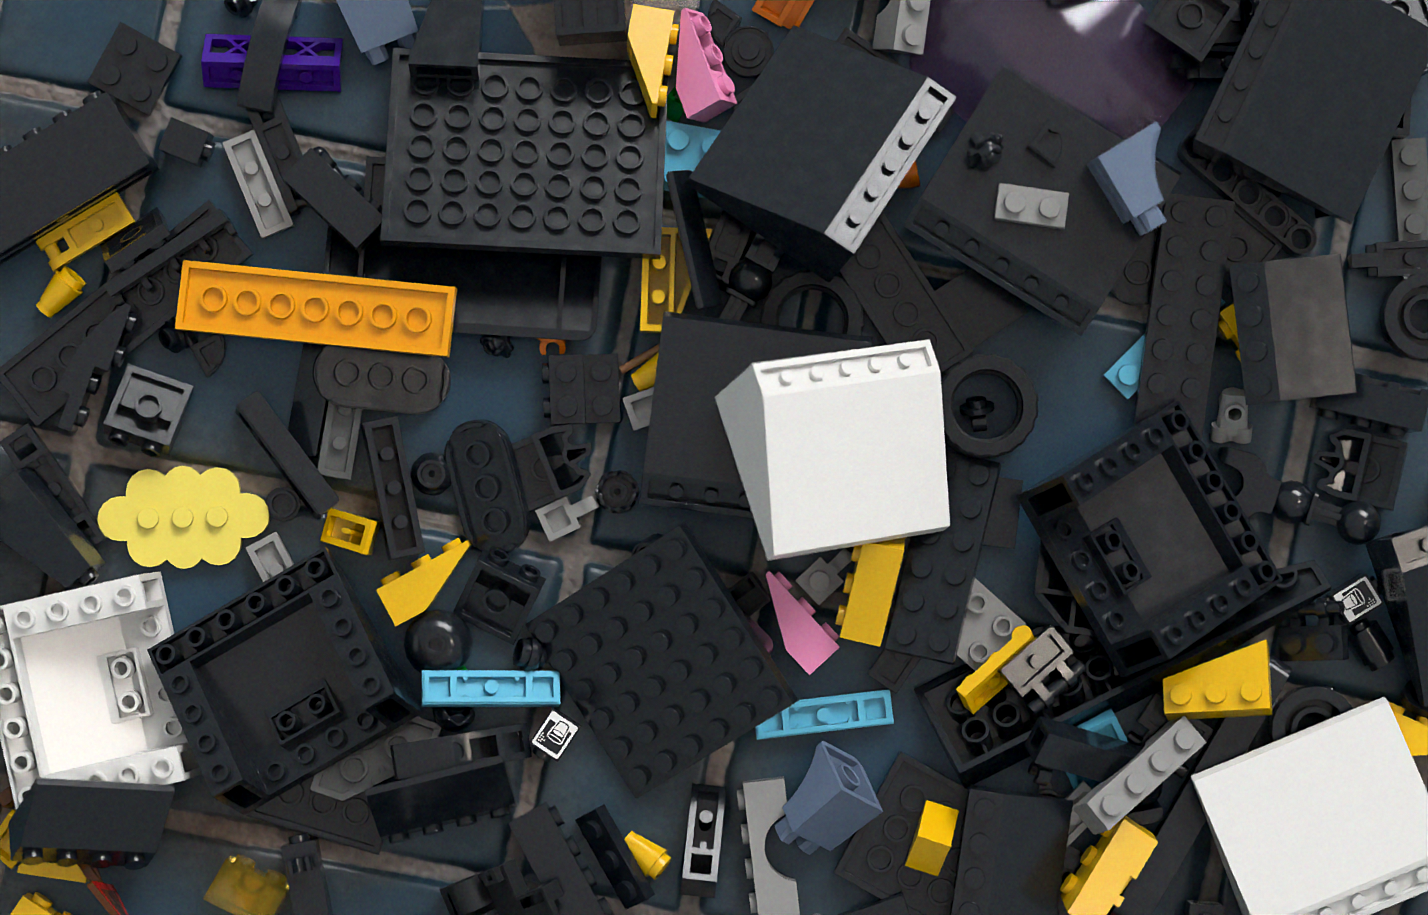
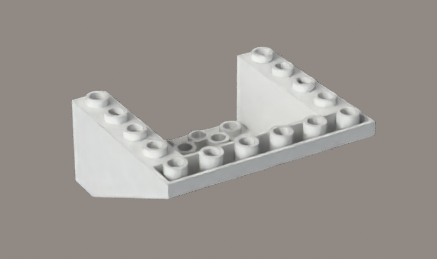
(840, 447)
(84, 689)
(1322, 818)

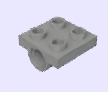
(986, 626)

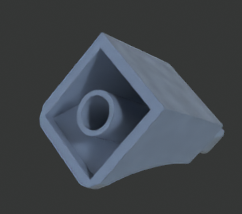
(379, 23)
(1130, 179)
(829, 802)

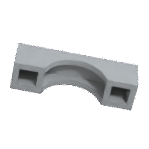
(902, 27)
(1137, 779)
(763, 805)

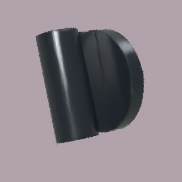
(175, 339)

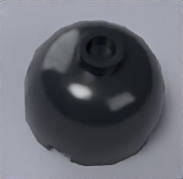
(438, 641)

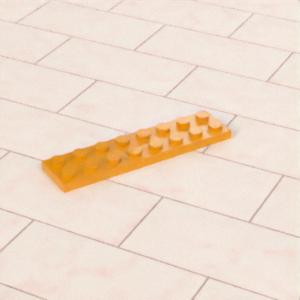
(316, 308)

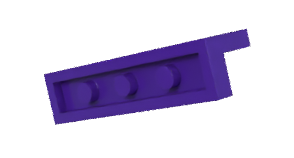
(298, 71)

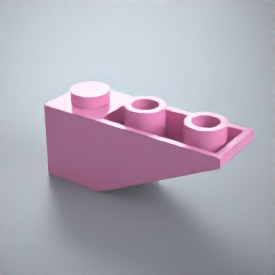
(700, 72)
(800, 633)

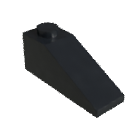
(703, 840)

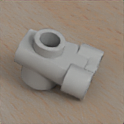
(1230, 422)

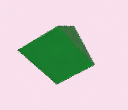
(674, 106)

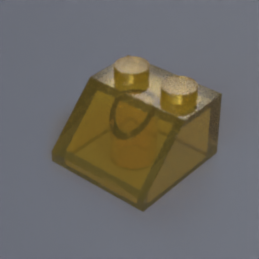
(246, 889)

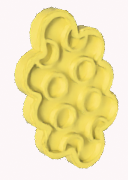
(183, 517)

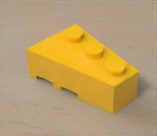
(664, 282)
(870, 591)
(1222, 687)
(1108, 869)

